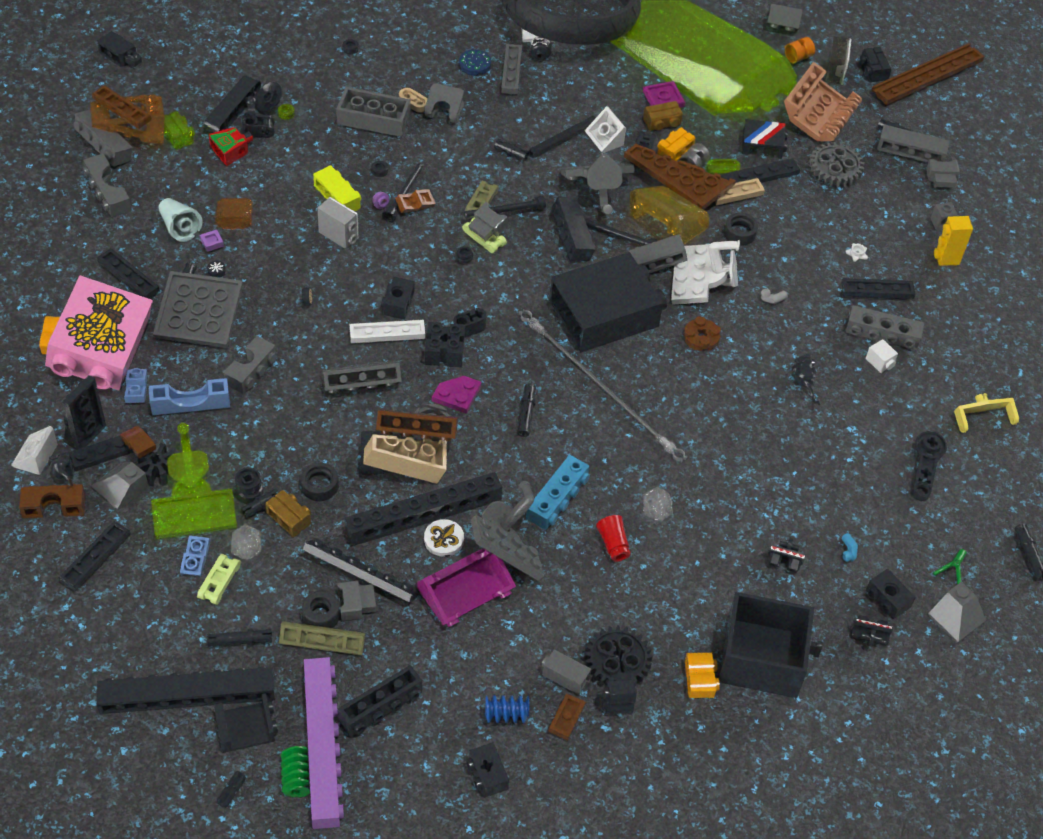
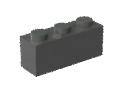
(661, 253)

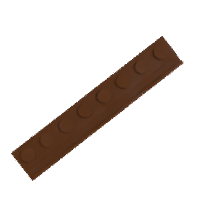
(927, 73)

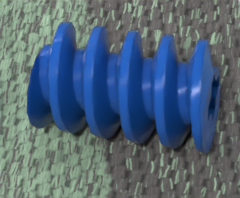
(506, 709)

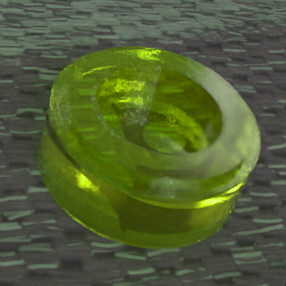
(286, 111)

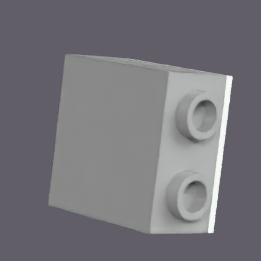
(338, 222)

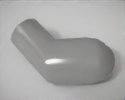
(771, 298)

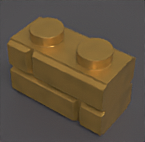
(663, 115)
(288, 513)

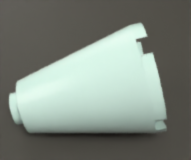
(180, 219)

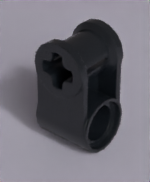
(257, 125)

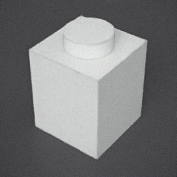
(882, 356)

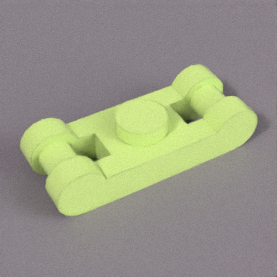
(491, 244)
(218, 578)

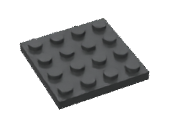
(198, 309)

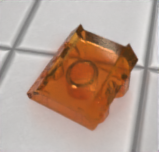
(234, 213)

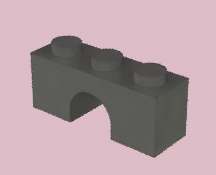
(242, 376)

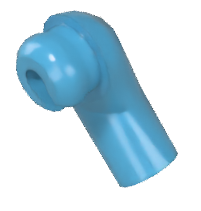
(852, 546)

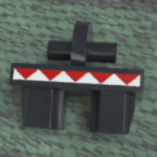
(777, 553)
(870, 631)

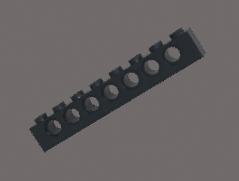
(423, 509)

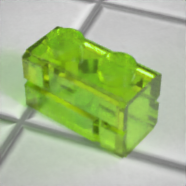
(177, 130)

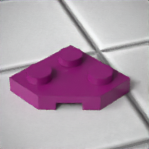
(457, 393)

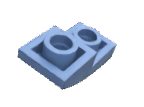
(136, 385)
(195, 556)

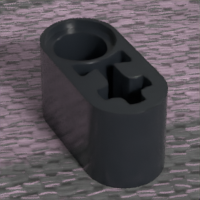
(473, 320)

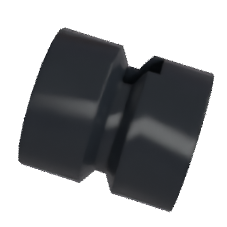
(248, 485)

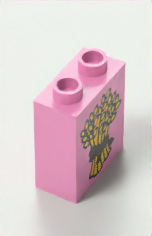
(98, 333)

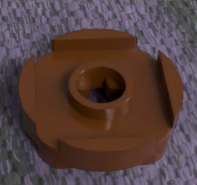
(705, 326)

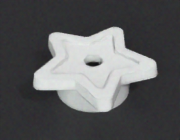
(857, 248)

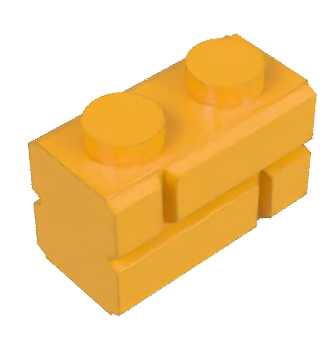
(676, 144)

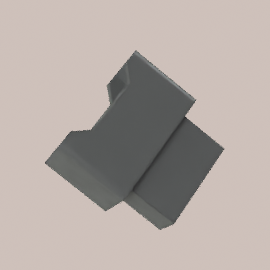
(943, 173)
(488, 222)
(356, 600)

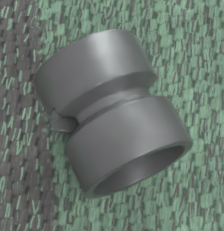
(696, 155)

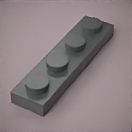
(511, 69)

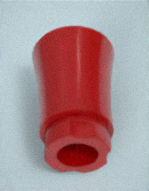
(614, 537)

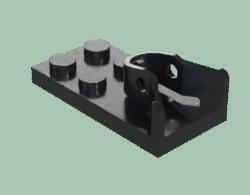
(83, 414)

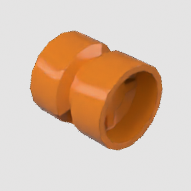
(799, 50)

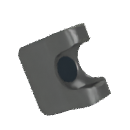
(445, 98)

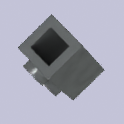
(566, 671)

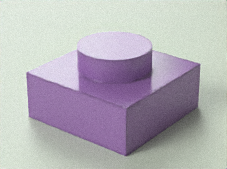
(211, 240)

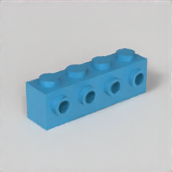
(557, 492)

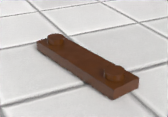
(121, 107)

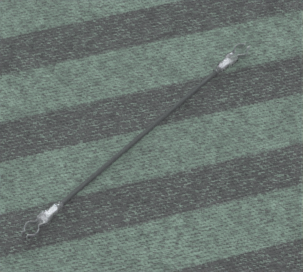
(668, 445)

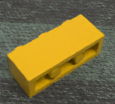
(953, 240)

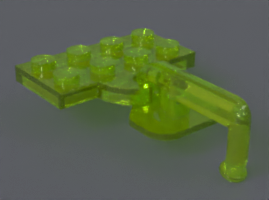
(193, 508)

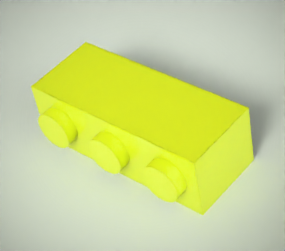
(331, 184)

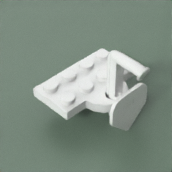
(703, 271)

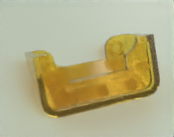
(671, 209)

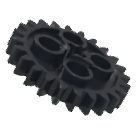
(636, 653)

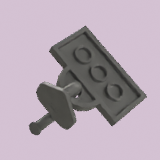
(600, 176)
(498, 535)

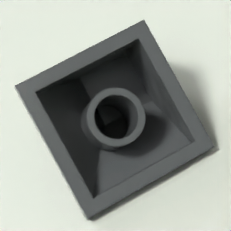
(121, 484)
(958, 612)

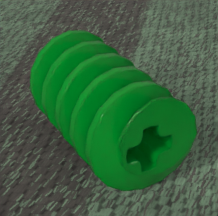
(295, 772)

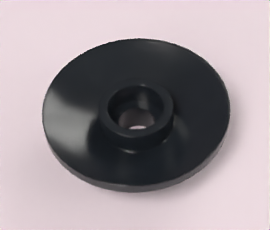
(268, 96)

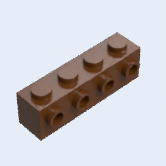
(417, 423)

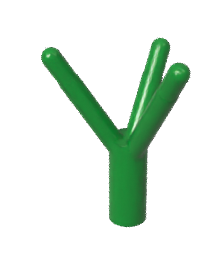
(956, 562)

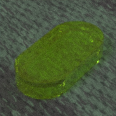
(722, 166)

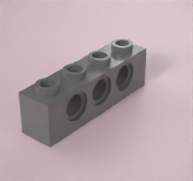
(885, 326)

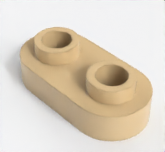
(417, 100)

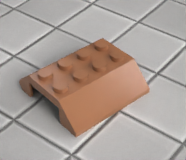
(818, 107)

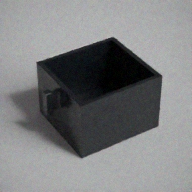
(767, 645)

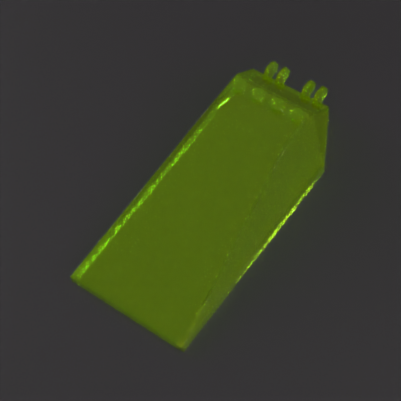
(707, 57)

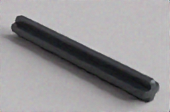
(561, 137)

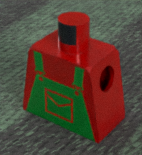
(230, 144)

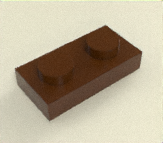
(567, 717)

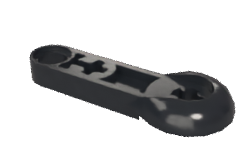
(927, 461)

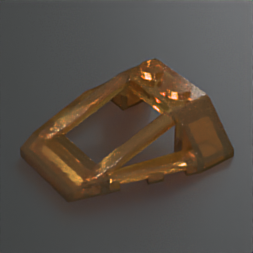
(150, 104)

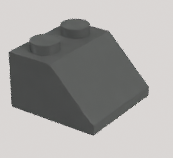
(784, 17)

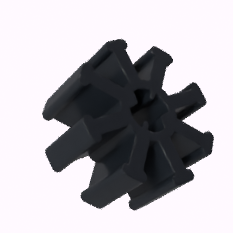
(155, 465)

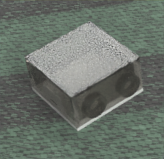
(838, 60)

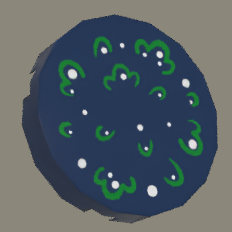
(475, 62)

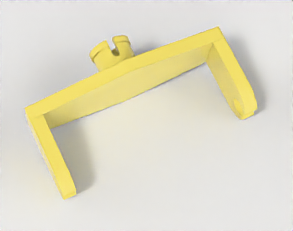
(984, 404)

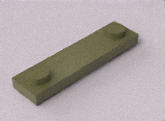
(322, 638)

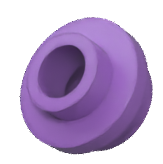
(380, 200)

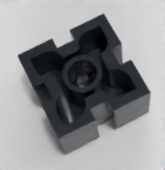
(444, 344)

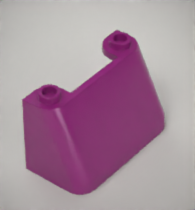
(466, 585)

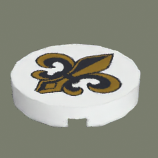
(444, 538)

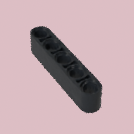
(232, 105)

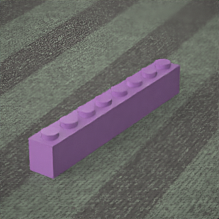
(322, 744)

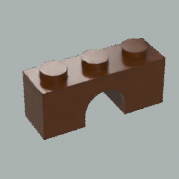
(36, 498)

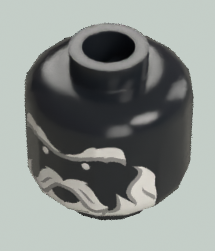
(540, 48)

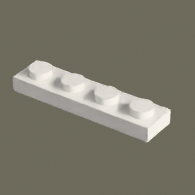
(387, 331)

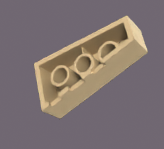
(407, 456)

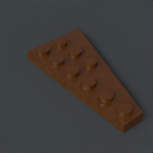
(681, 177)

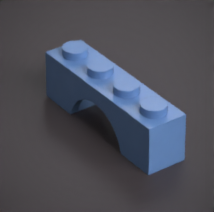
(168, 400)

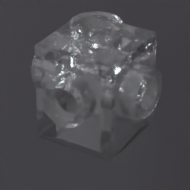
(657, 504)
(246, 542)

